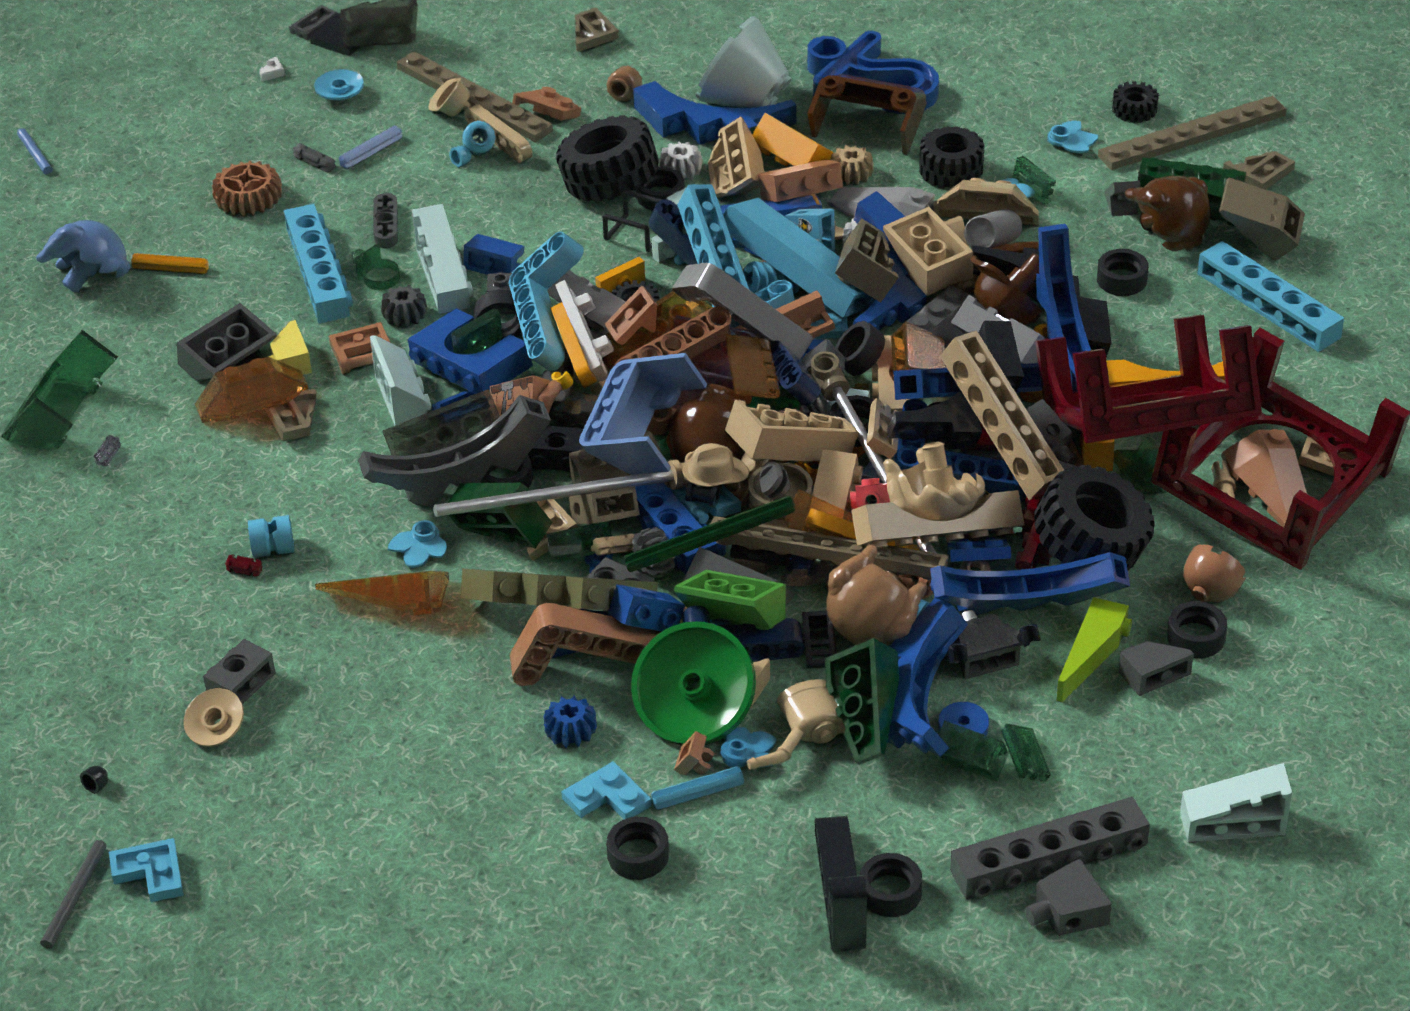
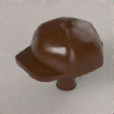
(1009, 292)

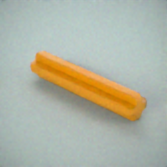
(170, 263)

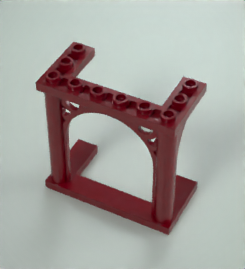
(1153, 404)
(1308, 518)

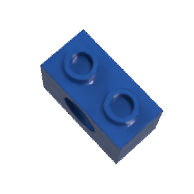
(645, 608)

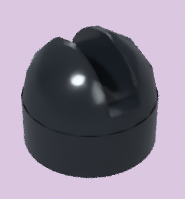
(94, 778)

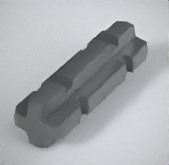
(314, 157)

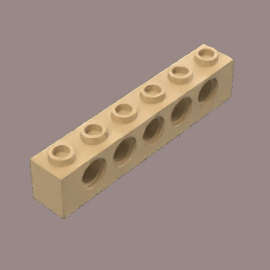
(1001, 413)

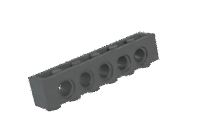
(1049, 847)

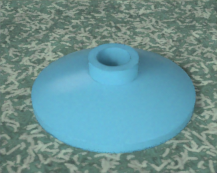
(338, 84)

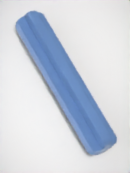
(370, 147)

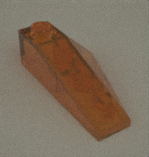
(402, 591)

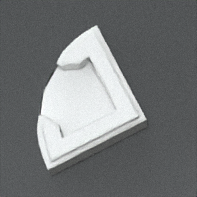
(272, 70)

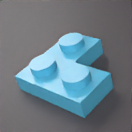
(607, 786)
(151, 861)

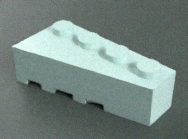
(441, 259)

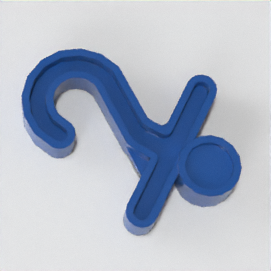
(830, 57)

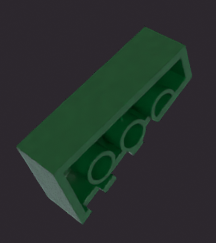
(1214, 178)

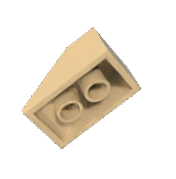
(930, 250)

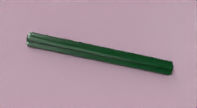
(709, 534)

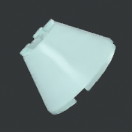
(745, 71)

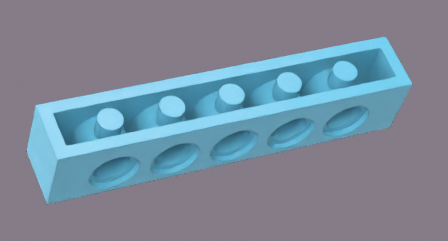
(709, 232)
(318, 263)
(1270, 296)

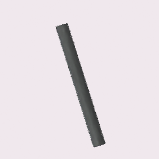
(73, 894)

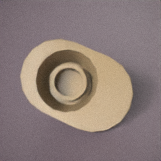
(450, 98)
(714, 466)

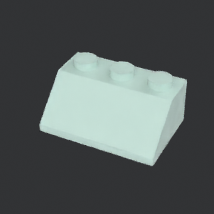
(398, 381)

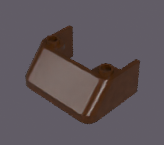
(869, 93)

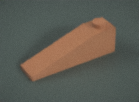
(1268, 468)

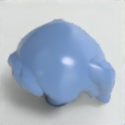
(86, 247)

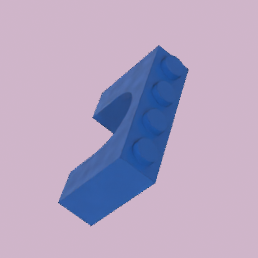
(475, 372)

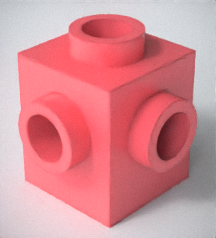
(869, 487)

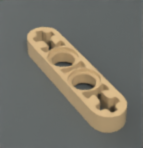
(506, 137)

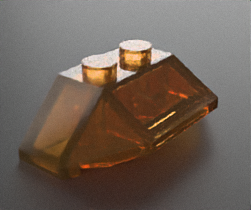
(249, 389)

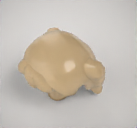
(930, 487)

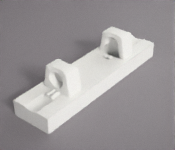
(593, 348)

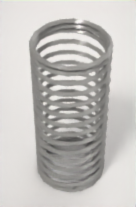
(1006, 229)

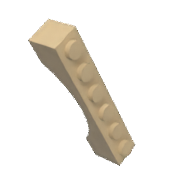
(889, 523)

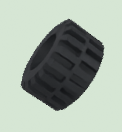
(951, 156)

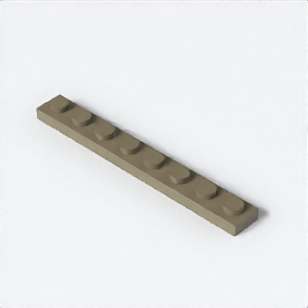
(512, 115)
(1191, 132)
(833, 548)

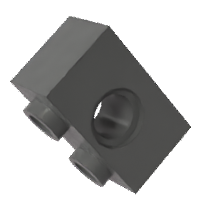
(241, 670)

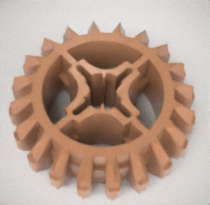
(246, 188)

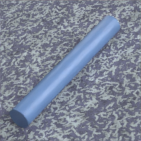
(34, 151)

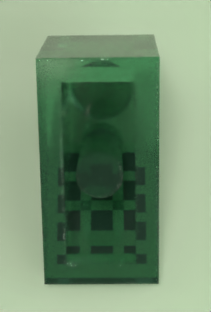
(576, 541)

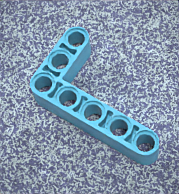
(532, 301)

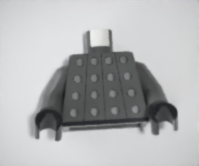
(989, 645)

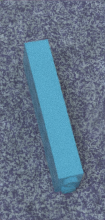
(794, 254)

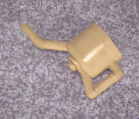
(810, 716)

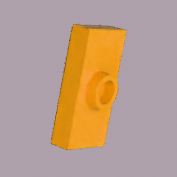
(626, 272)

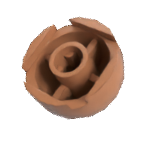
(1212, 575)

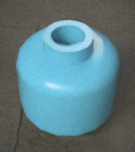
(482, 130)

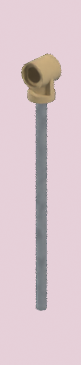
(674, 478)

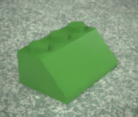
(735, 598)

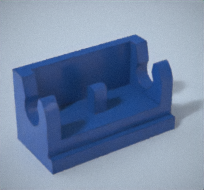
(491, 255)

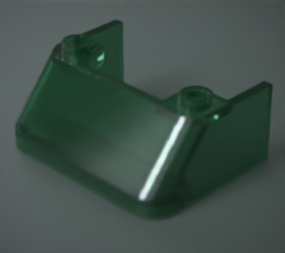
(58, 393)

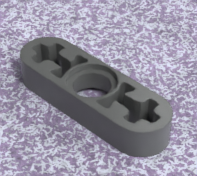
(387, 213)

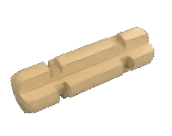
(613, 544)

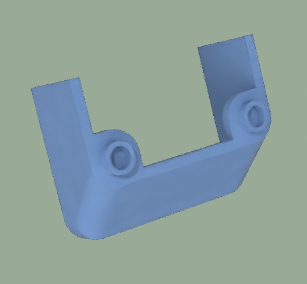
(626, 408)

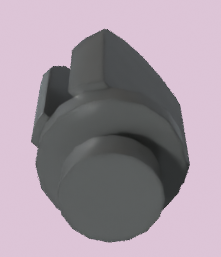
(774, 481)

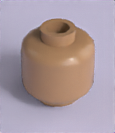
(622, 81)

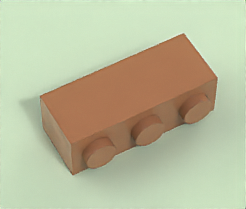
(800, 180)

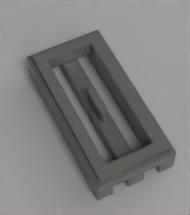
(314, 21)

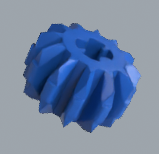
(570, 721)

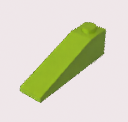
(1096, 640)

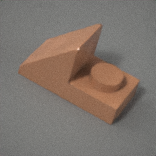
(634, 313)

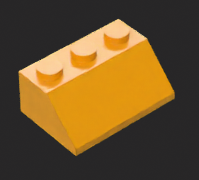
(787, 143)

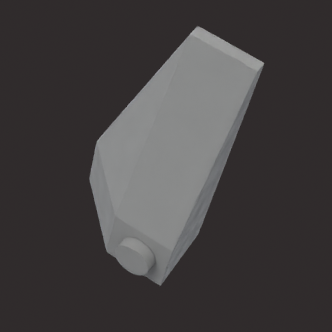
(905, 199)

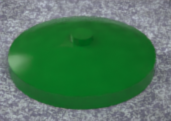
(693, 682)

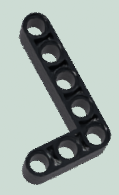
(842, 887)

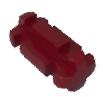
(244, 565)

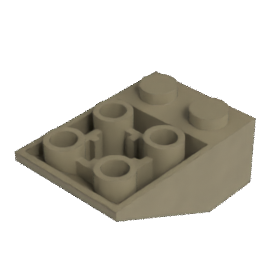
(1263, 217)

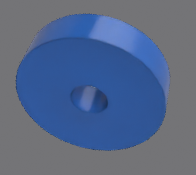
(965, 712)

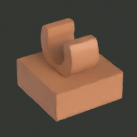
(692, 755)

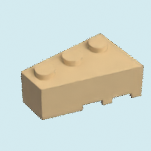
(837, 477)

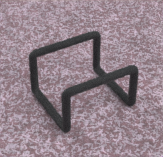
(607, 235)

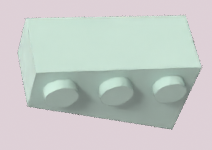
(1238, 807)

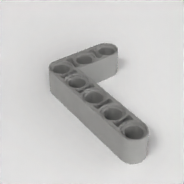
(712, 284)

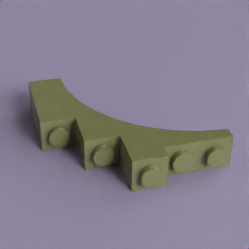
(542, 588)

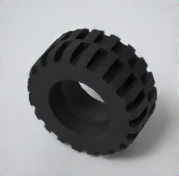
(607, 158)
(1093, 493)

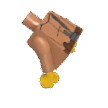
(531, 387)

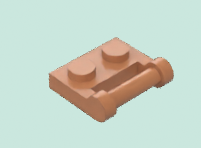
(354, 343)

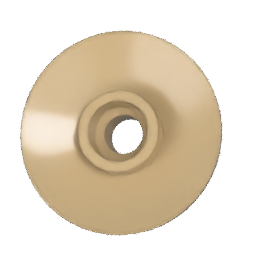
(208, 708)

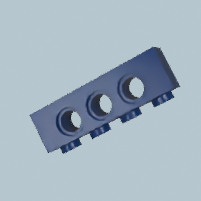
(663, 510)

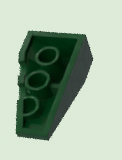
(865, 690)

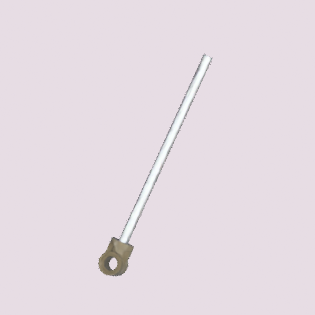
(834, 387)

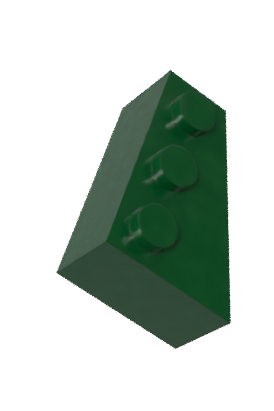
(517, 521)

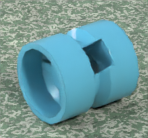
(271, 536)

